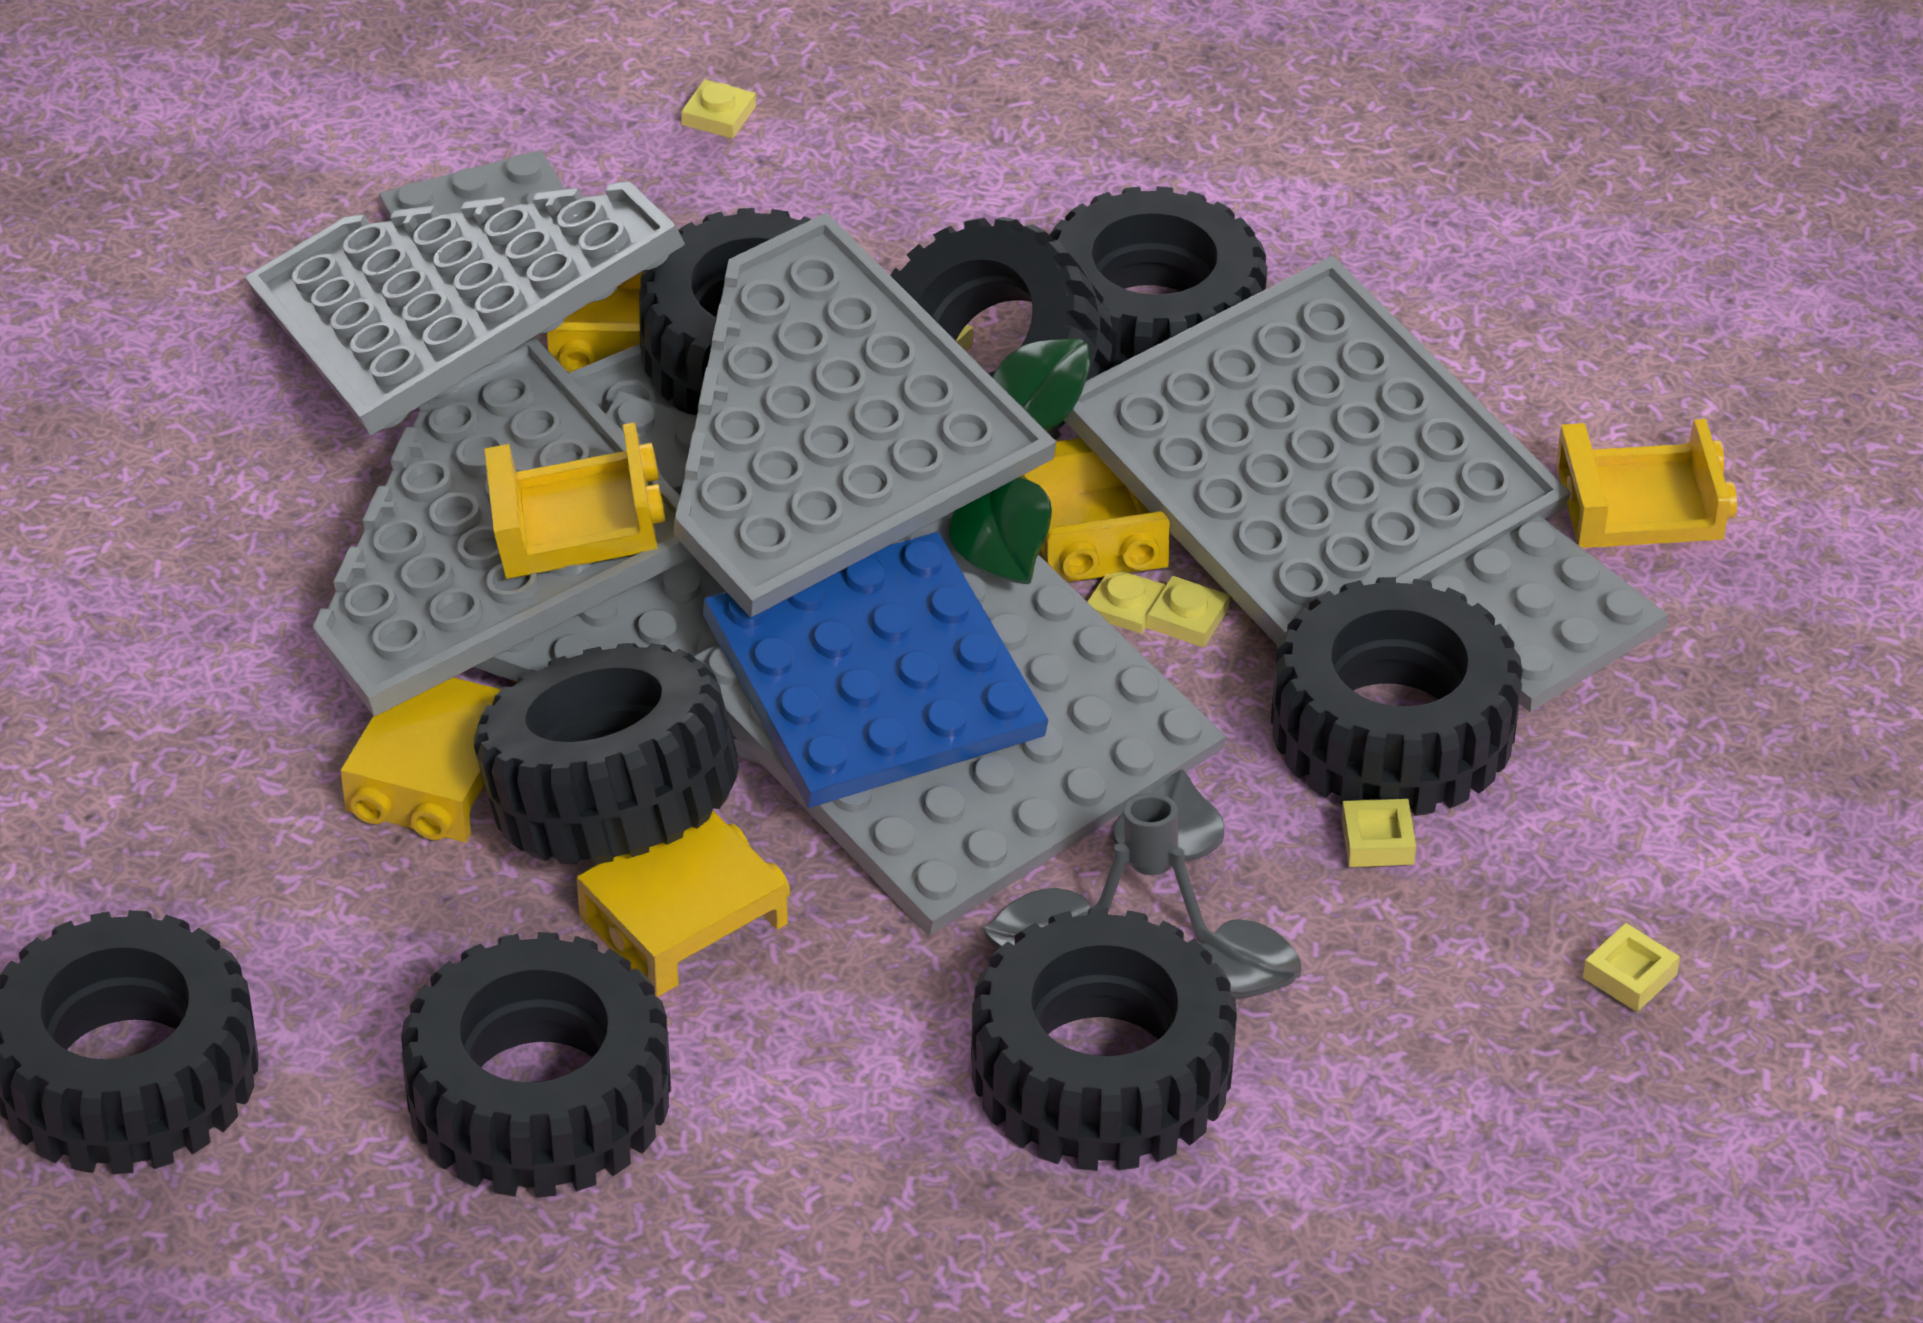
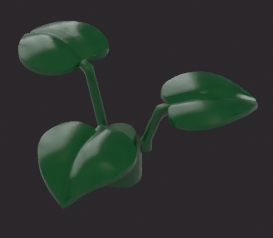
(1008, 525)

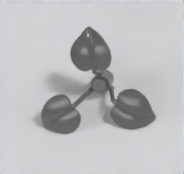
(1153, 835)

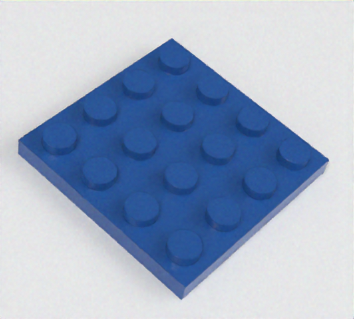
(878, 672)

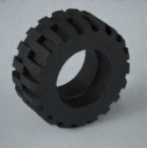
(1164, 243)
(1004, 263)
(684, 296)
(1407, 639)
(606, 753)
(136, 1103)
(1103, 1103)
(548, 1128)

